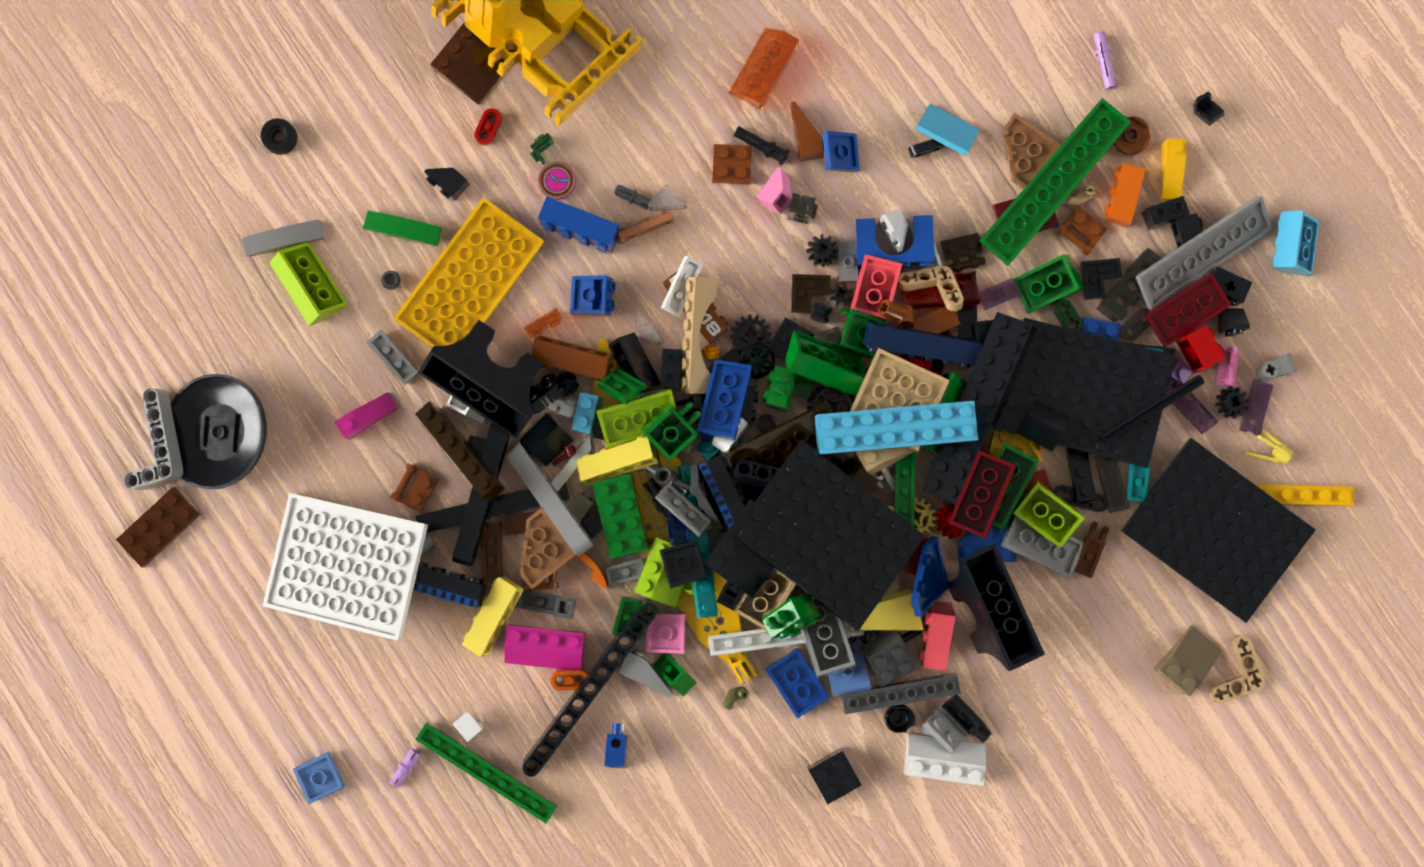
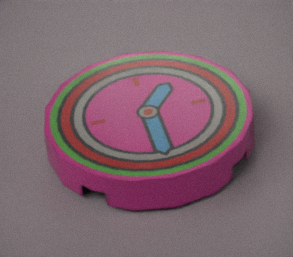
(557, 180)

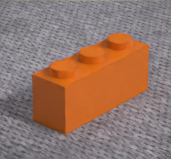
(1124, 194)

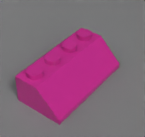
(544, 647)

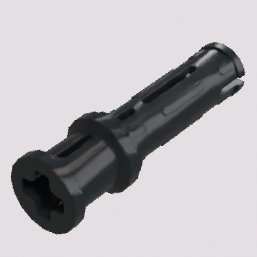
(771, 146)

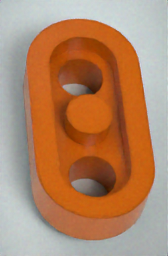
(569, 681)

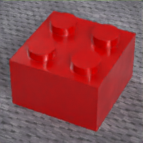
(1201, 349)

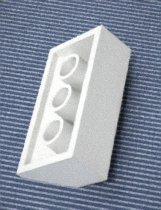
(929, 759)

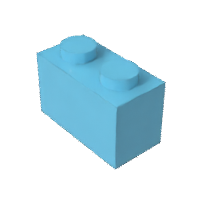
(586, 413)

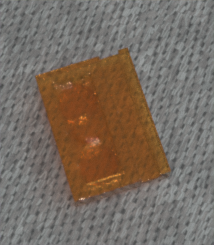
(550, 319)

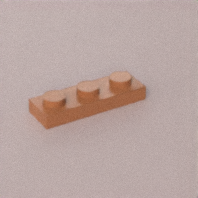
(645, 226)

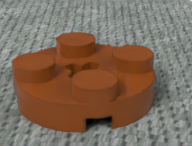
(1141, 135)

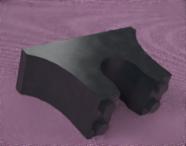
(482, 385)
(997, 608)

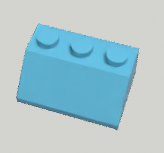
(1296, 243)

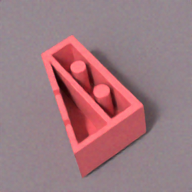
(937, 636)

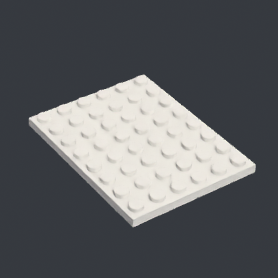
(345, 566)

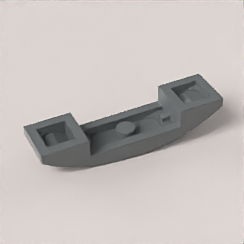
(547, 603)

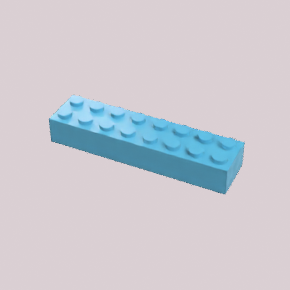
(896, 427)

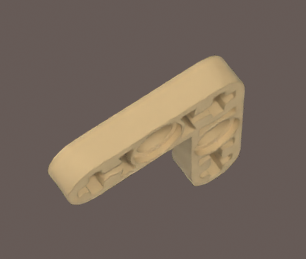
(935, 279)
(1245, 679)

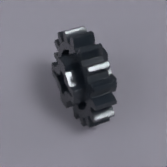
(760, 334)

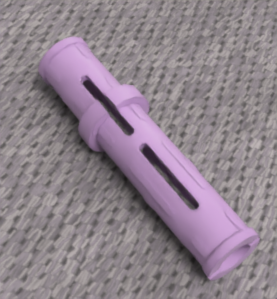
(1105, 60)

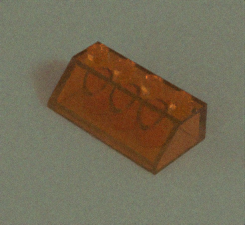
(764, 67)

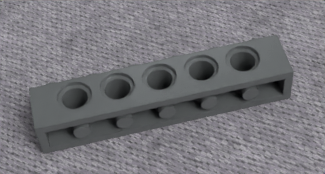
(901, 693)

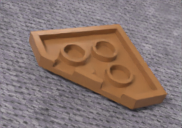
(1026, 149)
(542, 549)

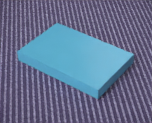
(947, 129)

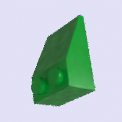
(1048, 283)

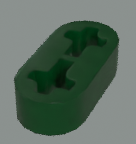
(1071, 312)

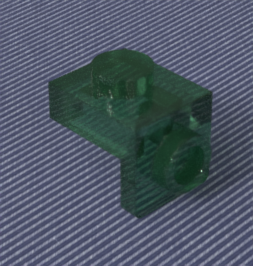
(541, 143)

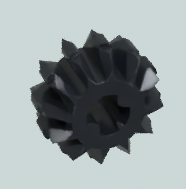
(814, 250)
(1226, 405)

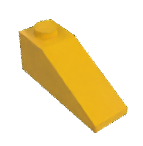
(1172, 168)

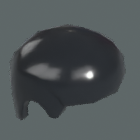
(899, 718)

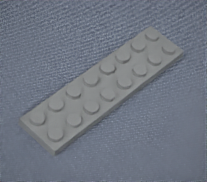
(1204, 252)

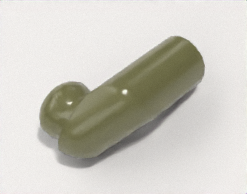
(735, 694)

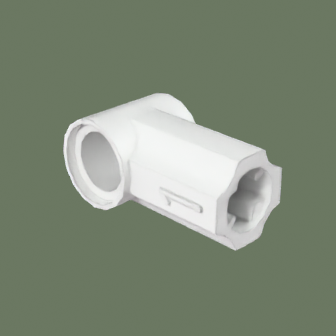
(725, 444)

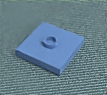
(852, 679)
(319, 777)

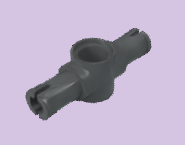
(658, 474)

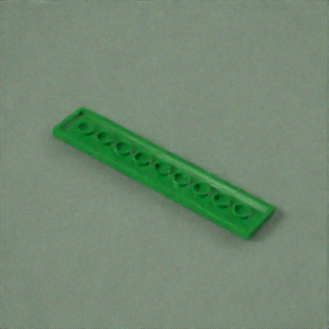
(1054, 181)

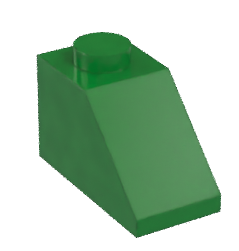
(674, 674)

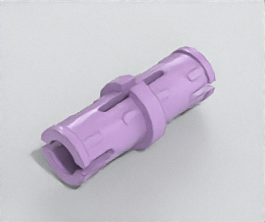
(405, 768)

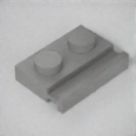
(945, 729)

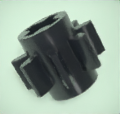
(839, 300)
(568, 382)

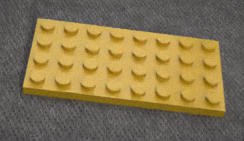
(469, 276)

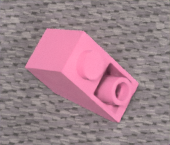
(776, 192)

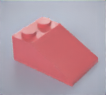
(875, 284)

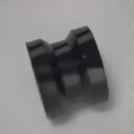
(821, 313)

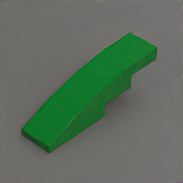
(402, 228)

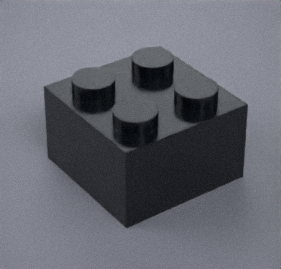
(834, 776)

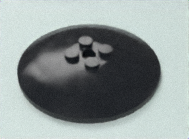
(199, 412)

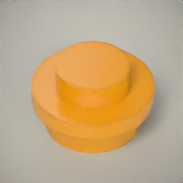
(710, 352)

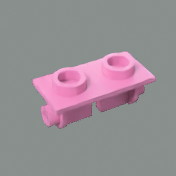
(1228, 368)

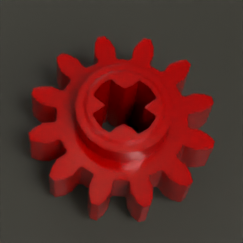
(944, 517)

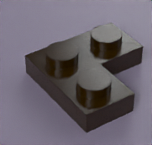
(803, 287)

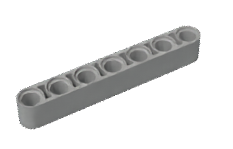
(549, 499)

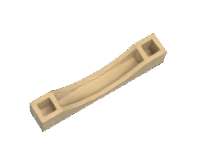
(700, 294)

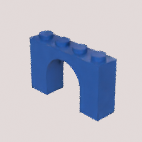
(920, 252)

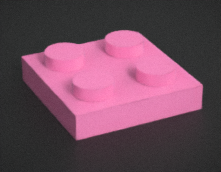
(666, 634)

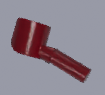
(569, 452)

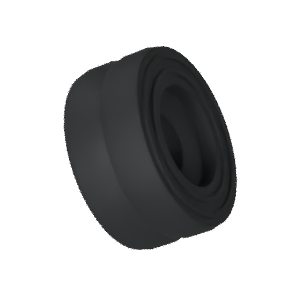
(268, 132)

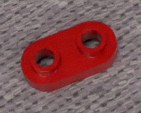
(487, 127)

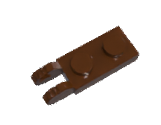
(1091, 551)

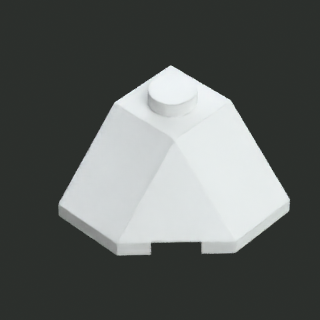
(895, 229)

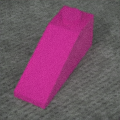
(365, 416)

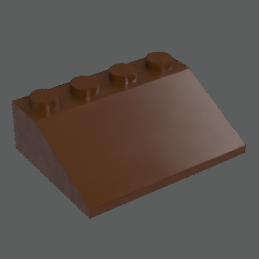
(466, 66)

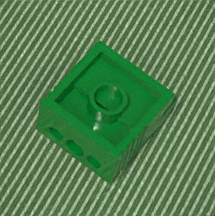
(854, 332)

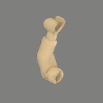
(1081, 197)

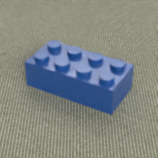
(579, 225)

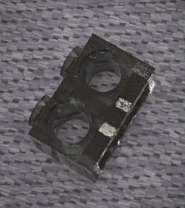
(802, 208)

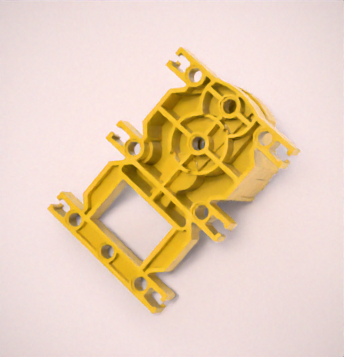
(532, 32)

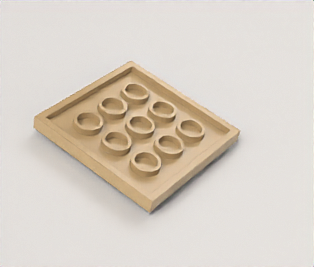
(898, 383)

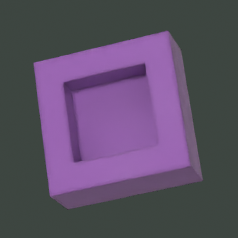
(1180, 371)

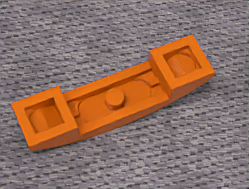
(597, 574)

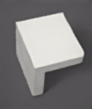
(468, 726)

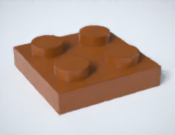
(732, 164)

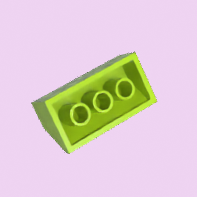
(308, 283)

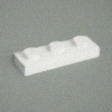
(677, 294)

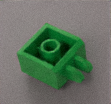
(780, 390)
(673, 419)
(791, 617)

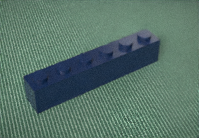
(921, 343)

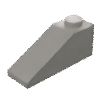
(641, 671)

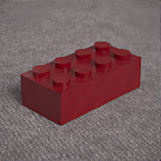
(982, 494)

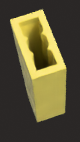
(893, 613)

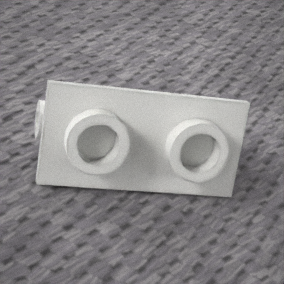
(567, 404)

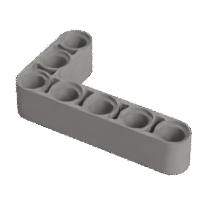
(163, 438)

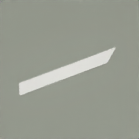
(571, 466)

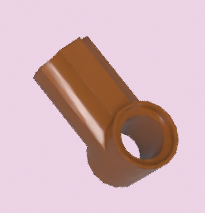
(902, 315)

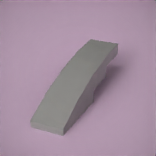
(282, 238)

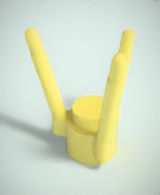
(1280, 451)

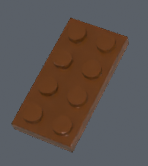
(158, 527)

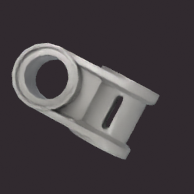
(1277, 367)

